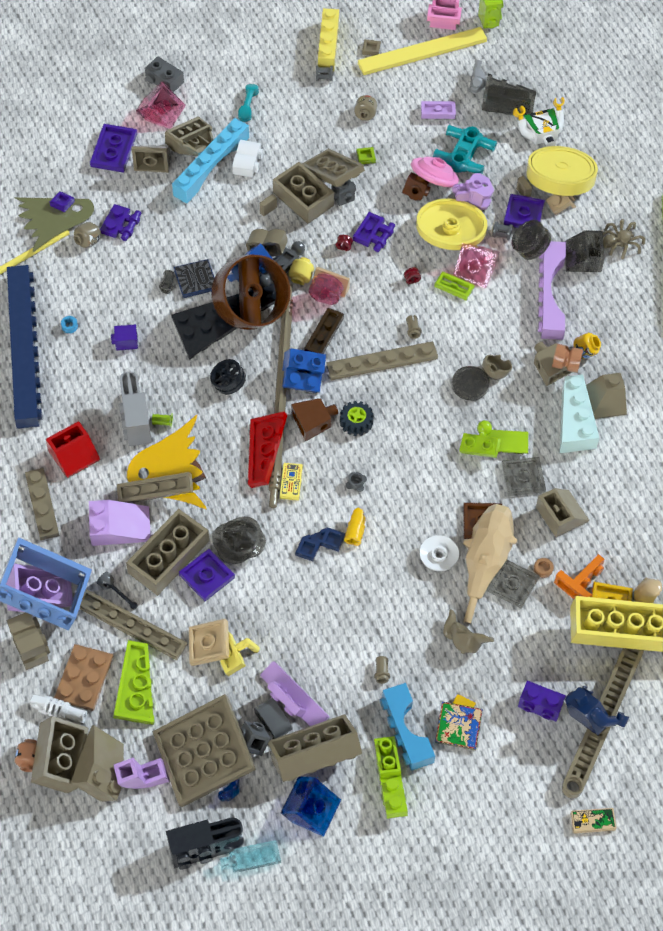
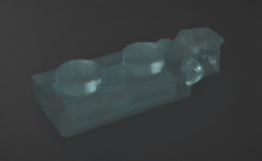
(252, 857)

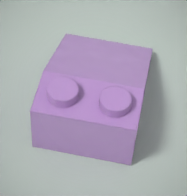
(118, 522)
(40, 585)

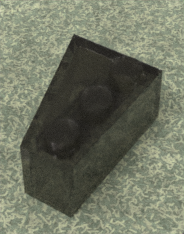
(504, 97)

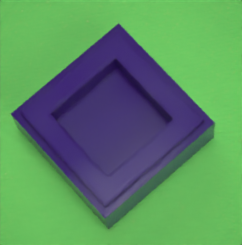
(62, 201)

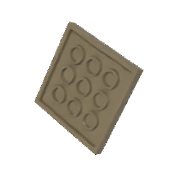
(203, 750)

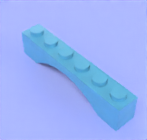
(193, 177)

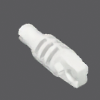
(57, 708)

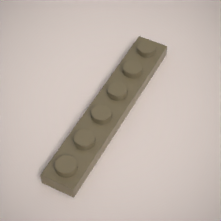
(381, 360)

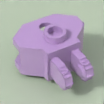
(474, 191)

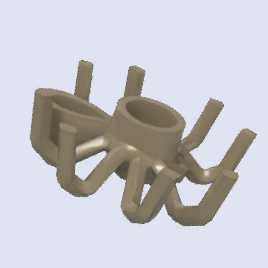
(622, 238)

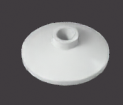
(439, 545)

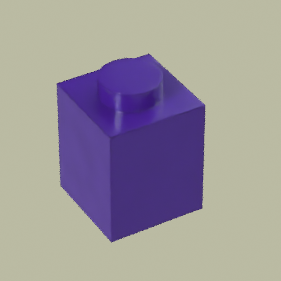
(125, 337)

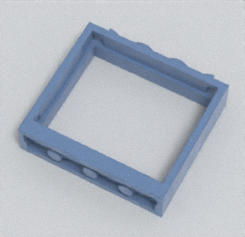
(53, 564)

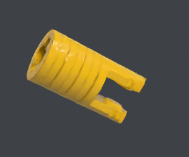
(355, 528)

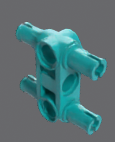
(469, 141)

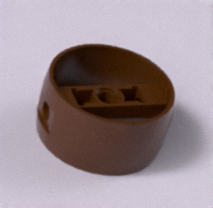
(250, 278)

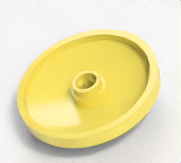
(451, 223)

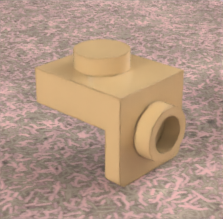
(559, 203)

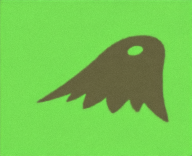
(50, 220)

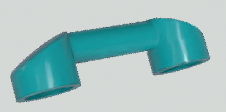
(245, 111)

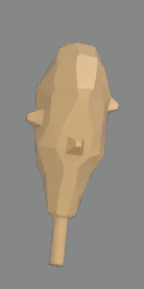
(487, 552)

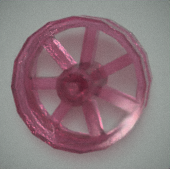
(326, 289)

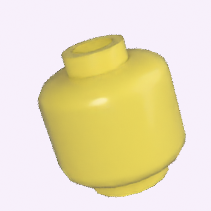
(301, 271)

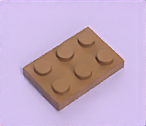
(84, 677)

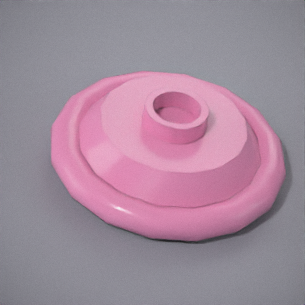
(435, 171)

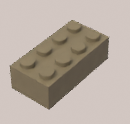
(168, 552)
(314, 748)

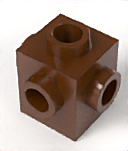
(416, 187)

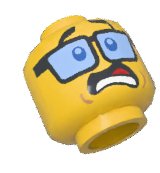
(589, 343)

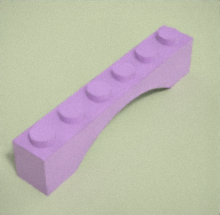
(552, 318)

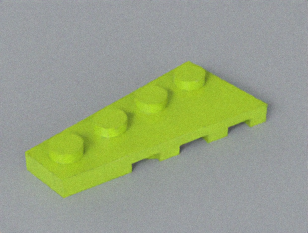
(134, 693)

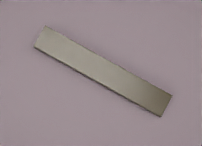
(132, 625)

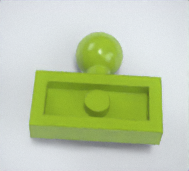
(481, 444)

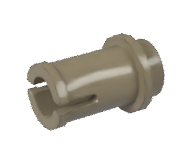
(413, 327)
(382, 675)

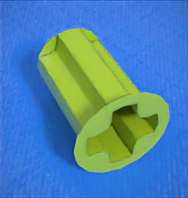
(158, 419)

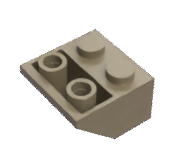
(560, 511)

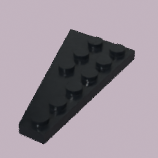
(203, 326)

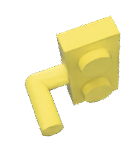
(235, 660)

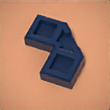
(326, 537)

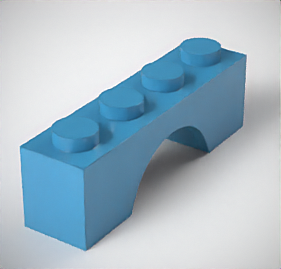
(416, 749)

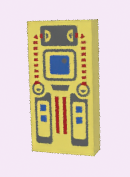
(291, 481)

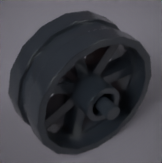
(230, 381)

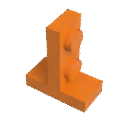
(578, 585)

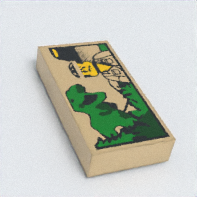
(593, 820)

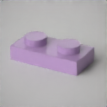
(438, 110)

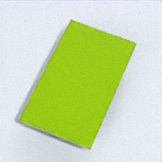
(512, 441)

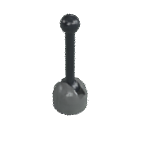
(106, 581)

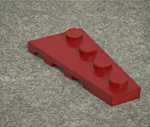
(263, 447)

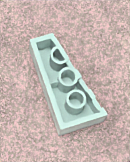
(577, 418)

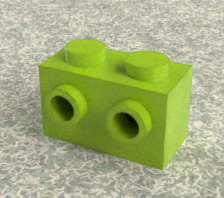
(490, 13)

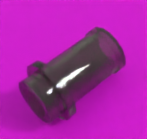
(166, 285)

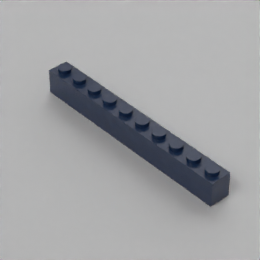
(23, 347)

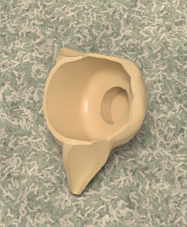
(647, 590)

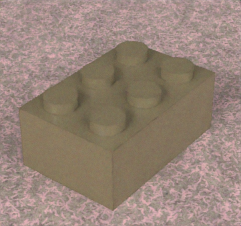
(303, 192)
(58, 753)

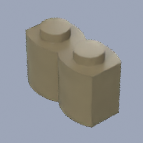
(273, 240)

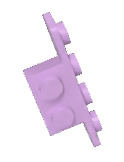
(294, 698)

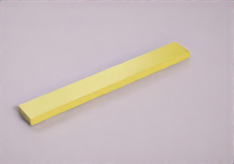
(422, 51)

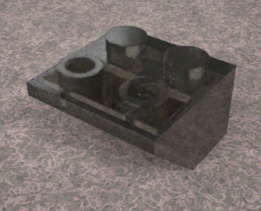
(585, 252)

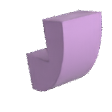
(136, 776)

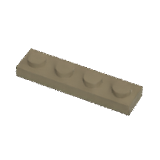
(155, 488)
(42, 504)

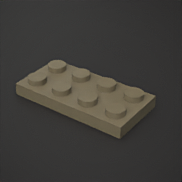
(334, 167)

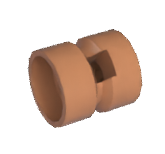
(567, 358)

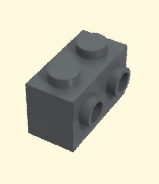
(162, 71)

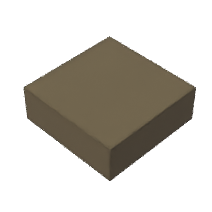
(371, 47)
(524, 187)
(268, 205)

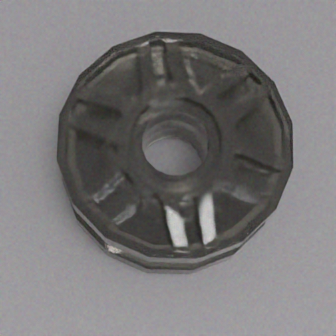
(531, 239)

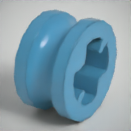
(68, 319)

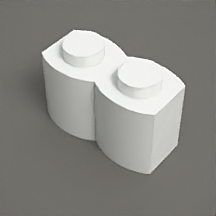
(247, 158)

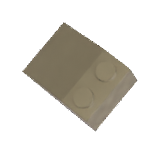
(95, 766)

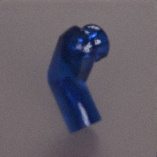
(230, 791)

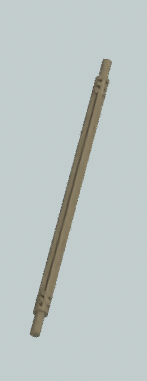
(280, 398)

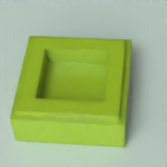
(366, 155)

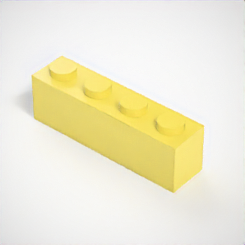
(328, 38)

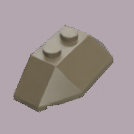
(189, 137)

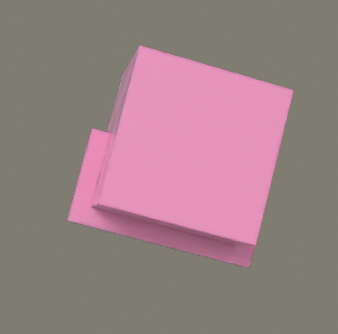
(444, 14)

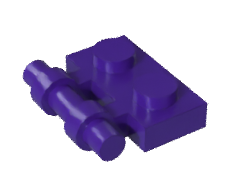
(115, 220)
(368, 231)

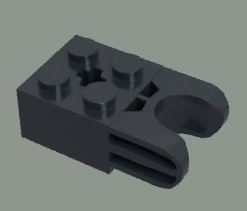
(204, 841)

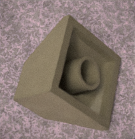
(151, 158)
(607, 396)

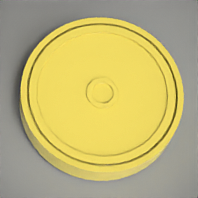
(561, 170)

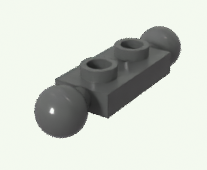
(284, 260)

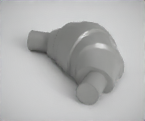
(478, 78)

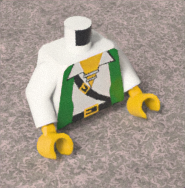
(541, 125)

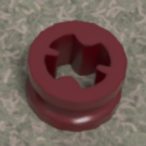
(344, 242)
(412, 275)

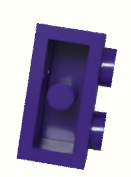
(541, 701)

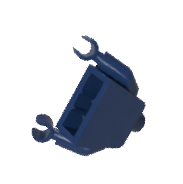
(590, 711)

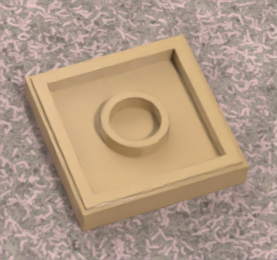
(208, 642)

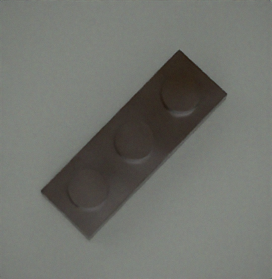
(324, 331)

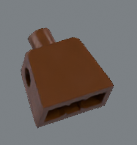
(313, 417)

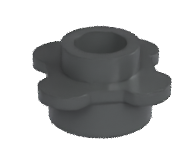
(356, 476)

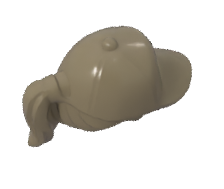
(462, 637)

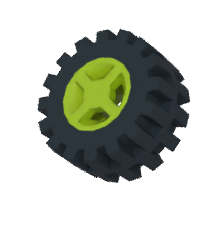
(352, 413)

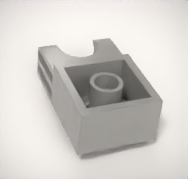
(134, 411)

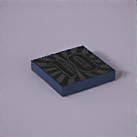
(194, 278)

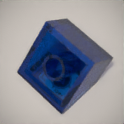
(311, 805)

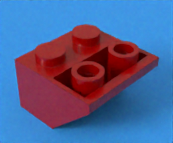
(72, 449)

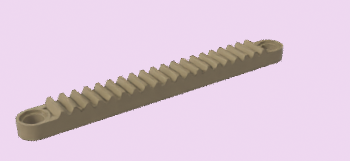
(611, 701)

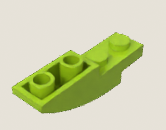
(390, 777)

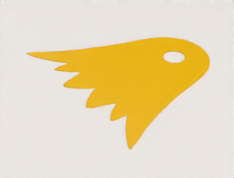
(170, 458)

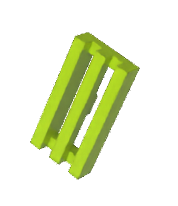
(453, 288)

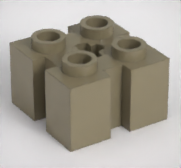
(29, 640)

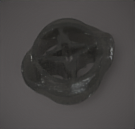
(226, 532)

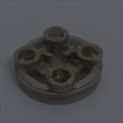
(470, 383)

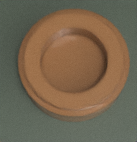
(543, 567)

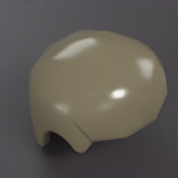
(496, 367)

